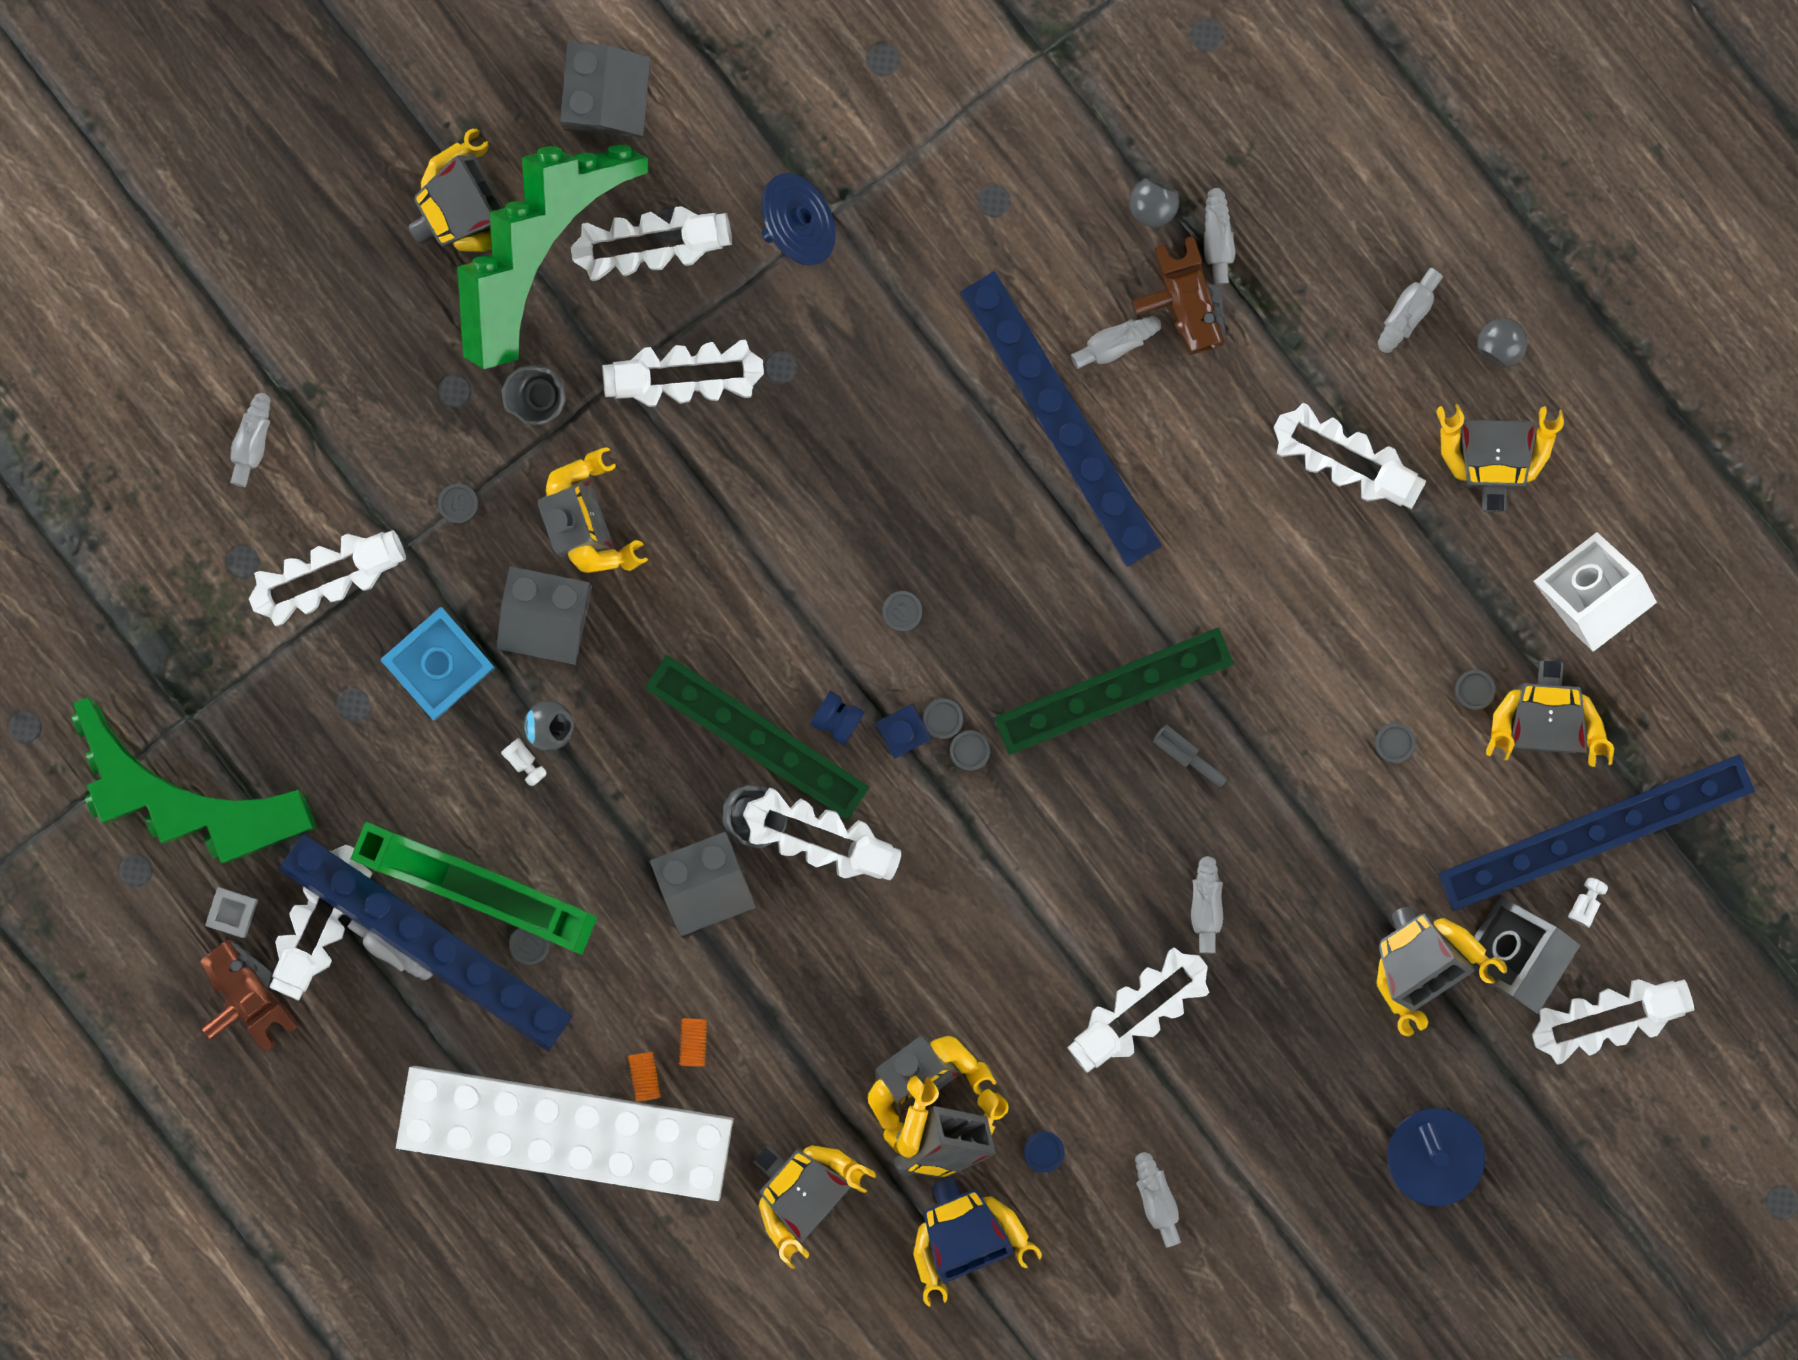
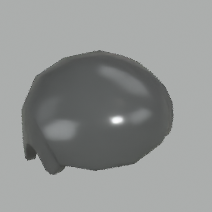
(534, 394)
(733, 815)

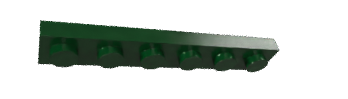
(1113, 691)
(757, 737)

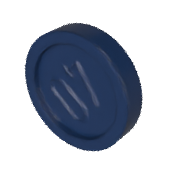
(1044, 1151)

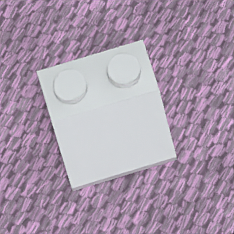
(1596, 591)

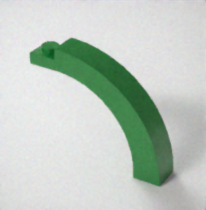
(474, 887)

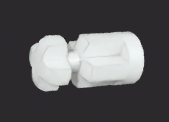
(522, 760)
(1587, 905)

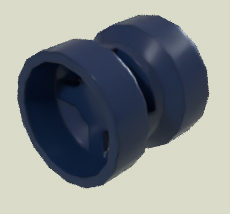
(837, 718)

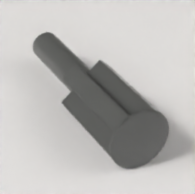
(1186, 754)

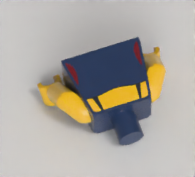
(965, 1236)

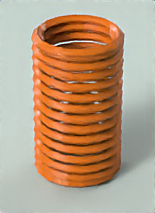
(692, 1042)
(644, 1076)

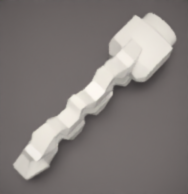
(699, 234)
(633, 378)
(1393, 480)
(369, 554)
(865, 854)
(296, 966)
(1659, 1003)
(1099, 1039)

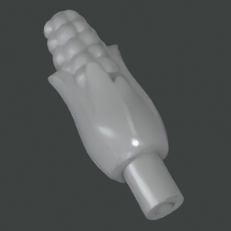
(1218, 238)
(1409, 311)
(1116, 341)
(250, 439)
(1207, 905)
(388, 953)
(1157, 1199)

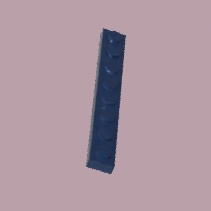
(1060, 419)
(1596, 832)
(425, 942)

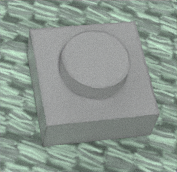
(231, 912)

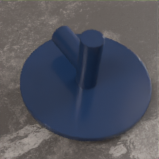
(798, 219)
(1436, 1157)

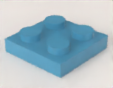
(437, 663)

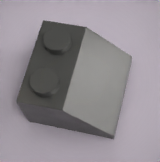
(604, 90)
(543, 615)
(703, 883)
(1530, 948)

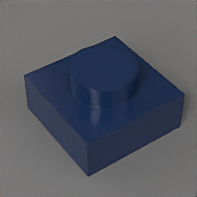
(903, 731)

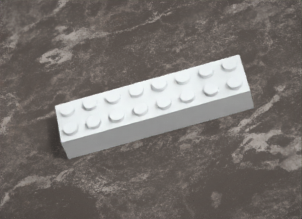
(564, 1133)

